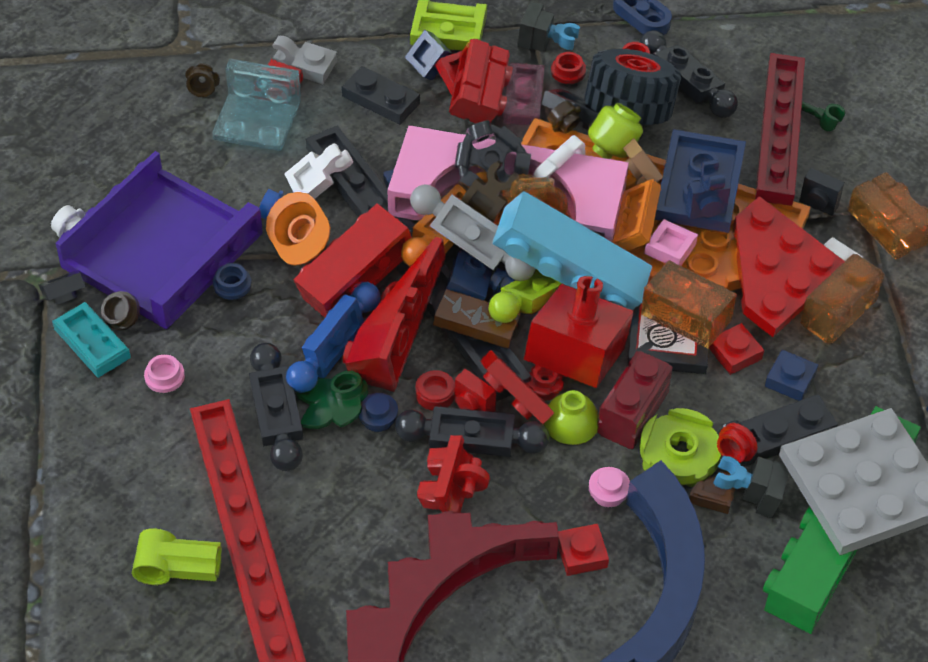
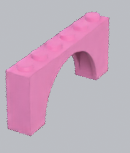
(589, 182)

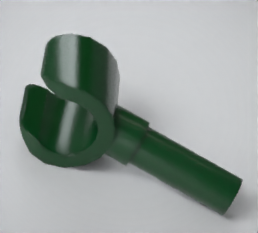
(829, 117)

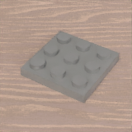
(861, 480)

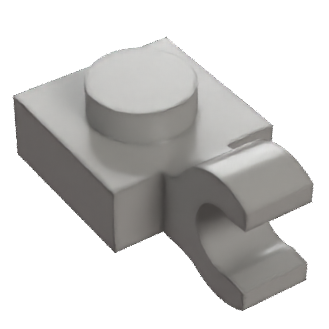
(312, 59)

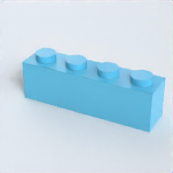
(570, 251)

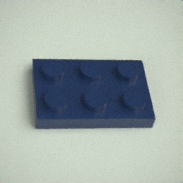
(683, 166)

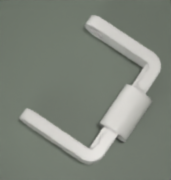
(560, 156)

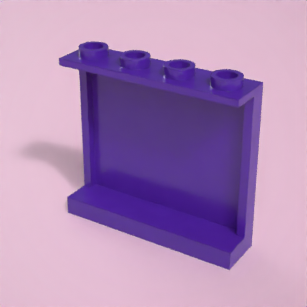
(157, 241)

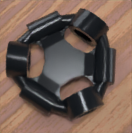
(505, 143)

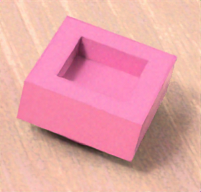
(671, 243)

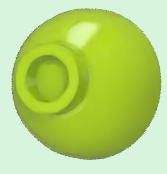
(573, 419)

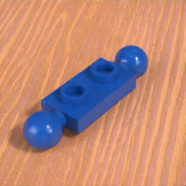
(331, 337)

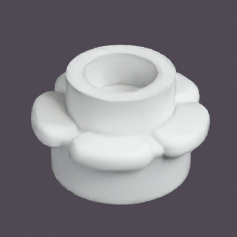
(66, 219)

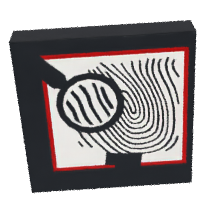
(666, 345)

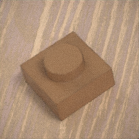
(640, 163)

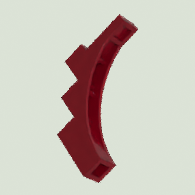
(419, 586)

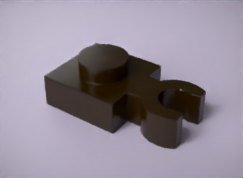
(487, 197)

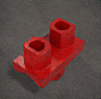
(458, 477)

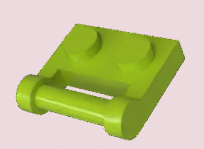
(449, 22)

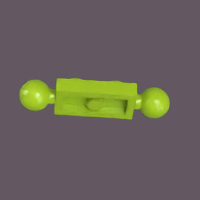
(522, 297)

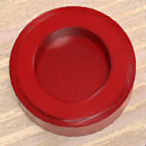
(435, 389)

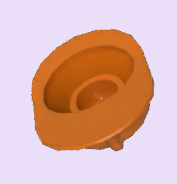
(297, 228)

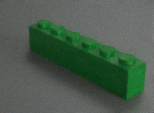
(811, 569)

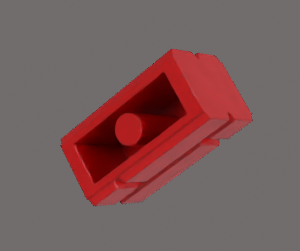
(480, 82)

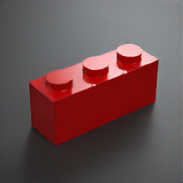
(359, 255)

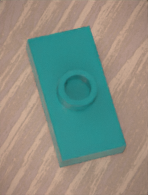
(91, 339)

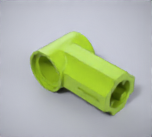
(165, 557)

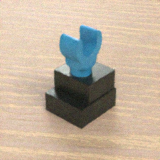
(538, 28)
(762, 485)

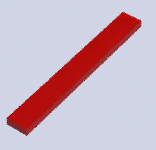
(246, 534)

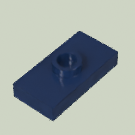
(469, 276)

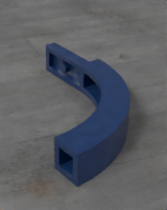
(675, 529)

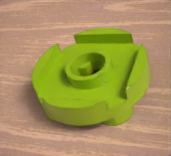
(684, 426)

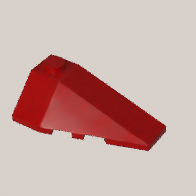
(390, 330)

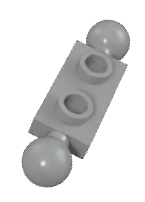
(467, 230)

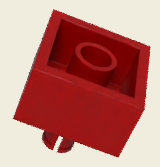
(578, 333)

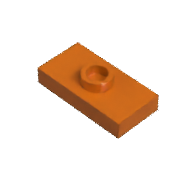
(637, 215)

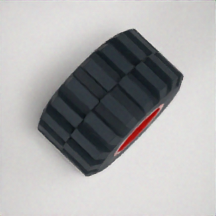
(634, 80)

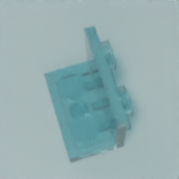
(258, 105)

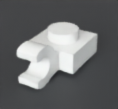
(313, 172)

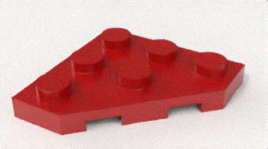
(777, 265)

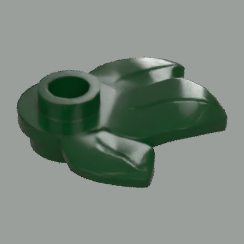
(334, 400)

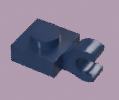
(710, 194)

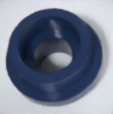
(231, 281)

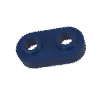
(644, 14)

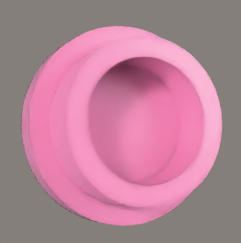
(164, 374)
(609, 486)

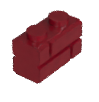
(634, 399)

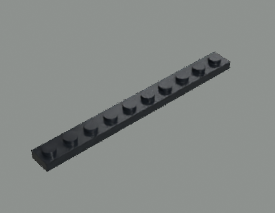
(364, 190)

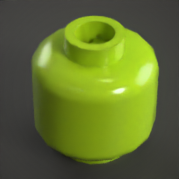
(614, 130)

